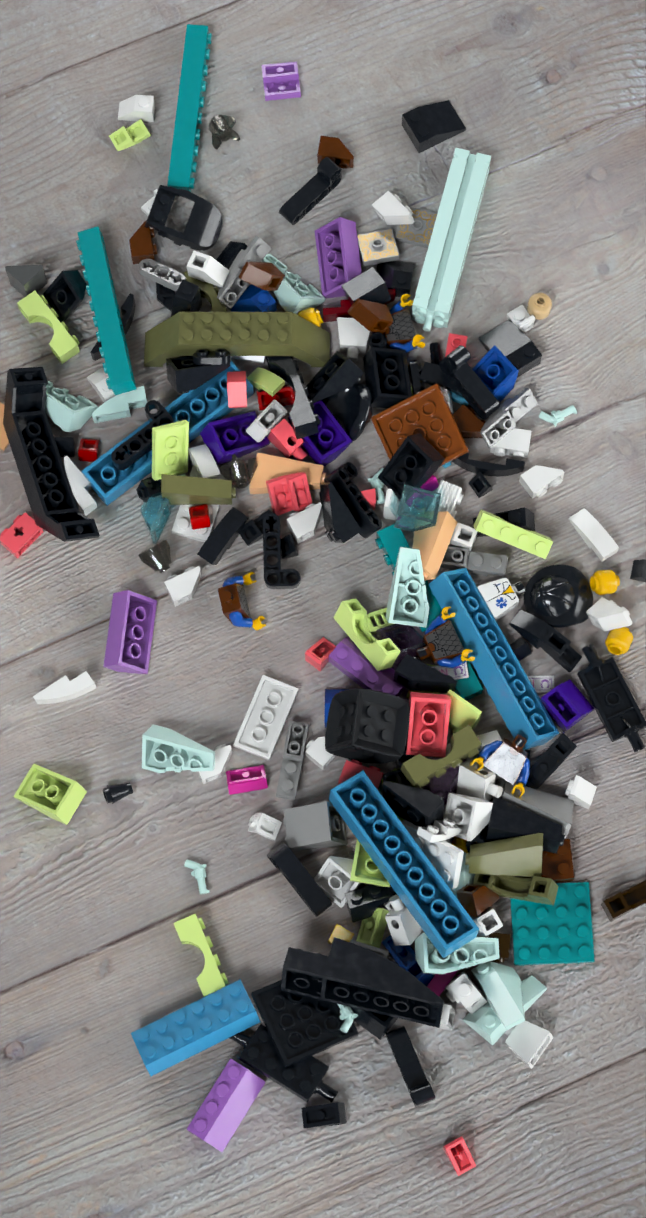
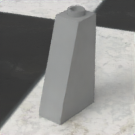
(543, 804)

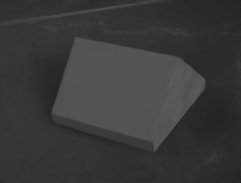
(26, 278)

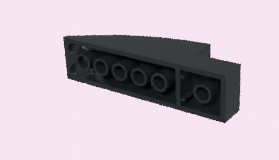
(361, 981)

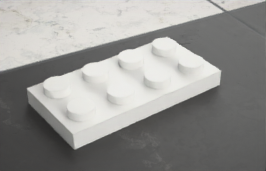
(182, 523)
(266, 717)
(442, 855)

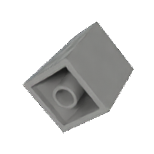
(314, 827)

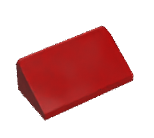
(284, 396)

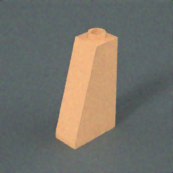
(274, 466)
(434, 543)

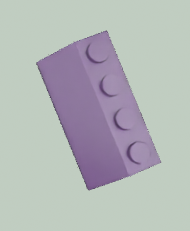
(337, 255)
(130, 633)
(358, 668)
(226, 1105)

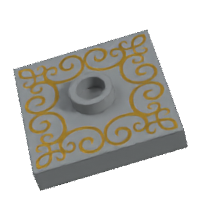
(420, 231)
(378, 247)

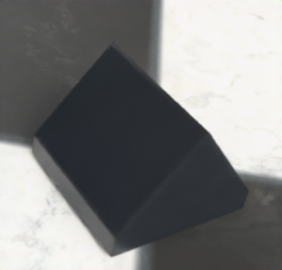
(480, 485)
(288, 547)
(639, 570)
(521, 649)

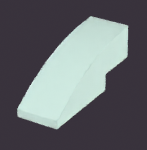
(120, 405)

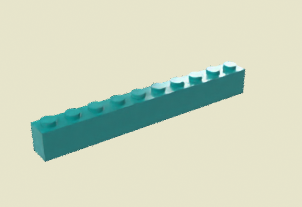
(188, 107)
(106, 310)
(390, 541)

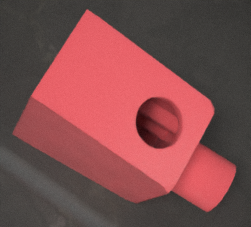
(284, 434)

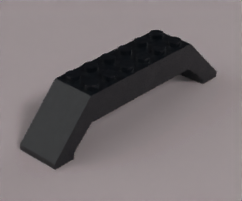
(39, 457)

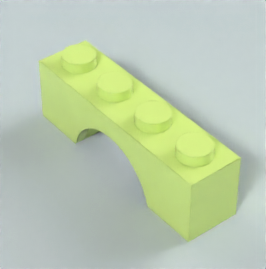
(35, 310)
(512, 534)
(352, 619)
(191, 933)

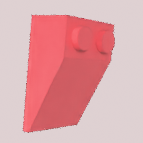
(428, 724)

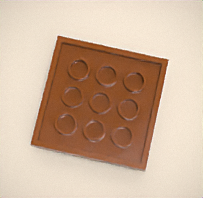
(423, 414)

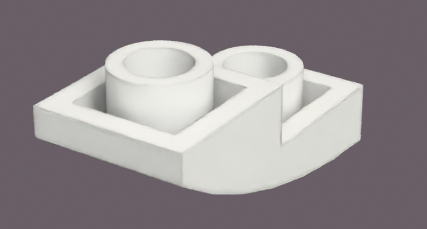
(204, 461)
(439, 831)

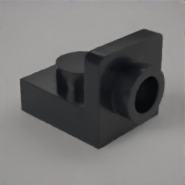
(149, 488)

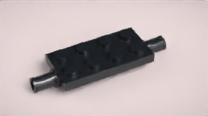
(612, 699)
(300, 1078)

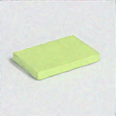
(170, 449)

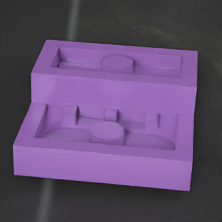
(281, 81)

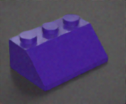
(330, 440)

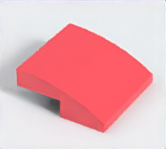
(289, 493)

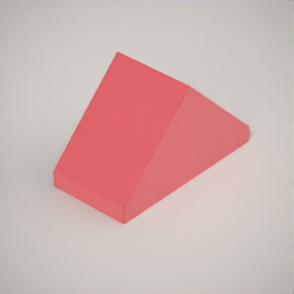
(237, 389)
(319, 653)
(459, 1155)

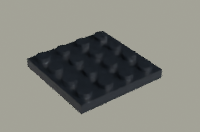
(299, 1023)

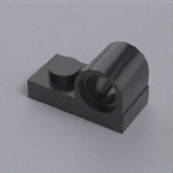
(324, 1115)

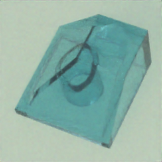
(417, 509)
(155, 515)

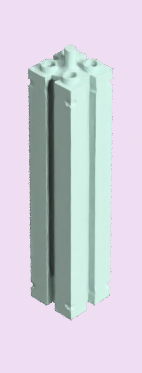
(450, 239)

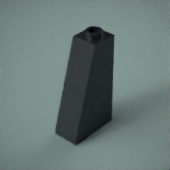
(512, 821)

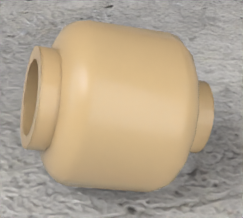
(539, 306)

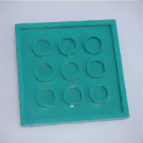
(554, 932)

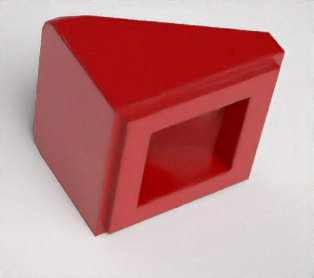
(88, 450)
(199, 517)

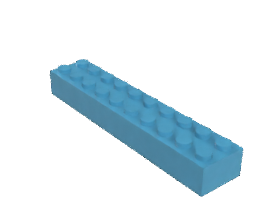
(197, 406)
(494, 658)
(403, 864)

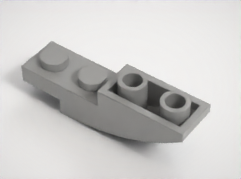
(234, 285)
(505, 417)
(475, 562)
(292, 760)

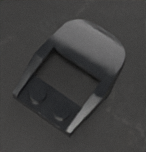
(202, 226)

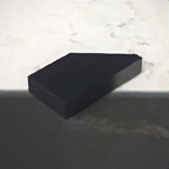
(165, 296)

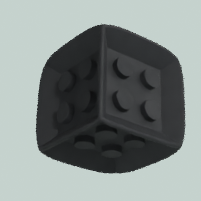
(367, 726)

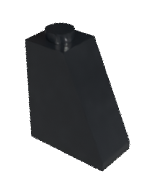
(187, 298)

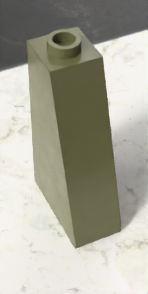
(196, 490)
(507, 856)

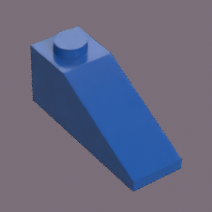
(405, 957)

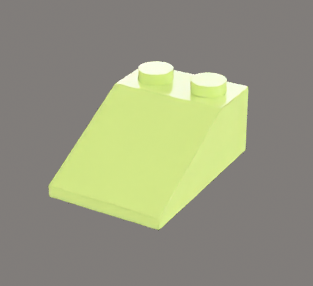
(50, 793)
(365, 870)

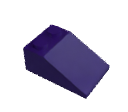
(230, 437)

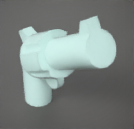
(557, 416)
(378, 485)
(199, 874)
(348, 1015)

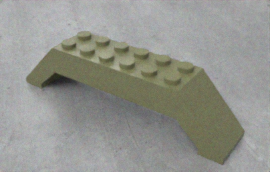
(239, 334)

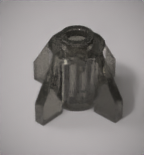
(222, 130)
(239, 471)
(157, 556)

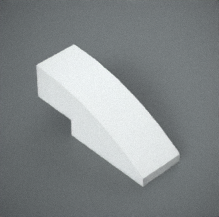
(80, 487)
(594, 534)
(65, 690)

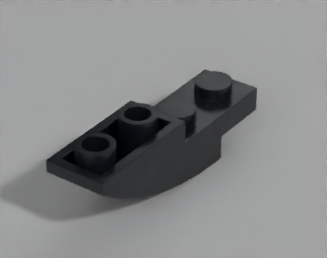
(549, 639)

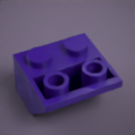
(566, 705)

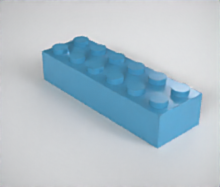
(195, 1027)

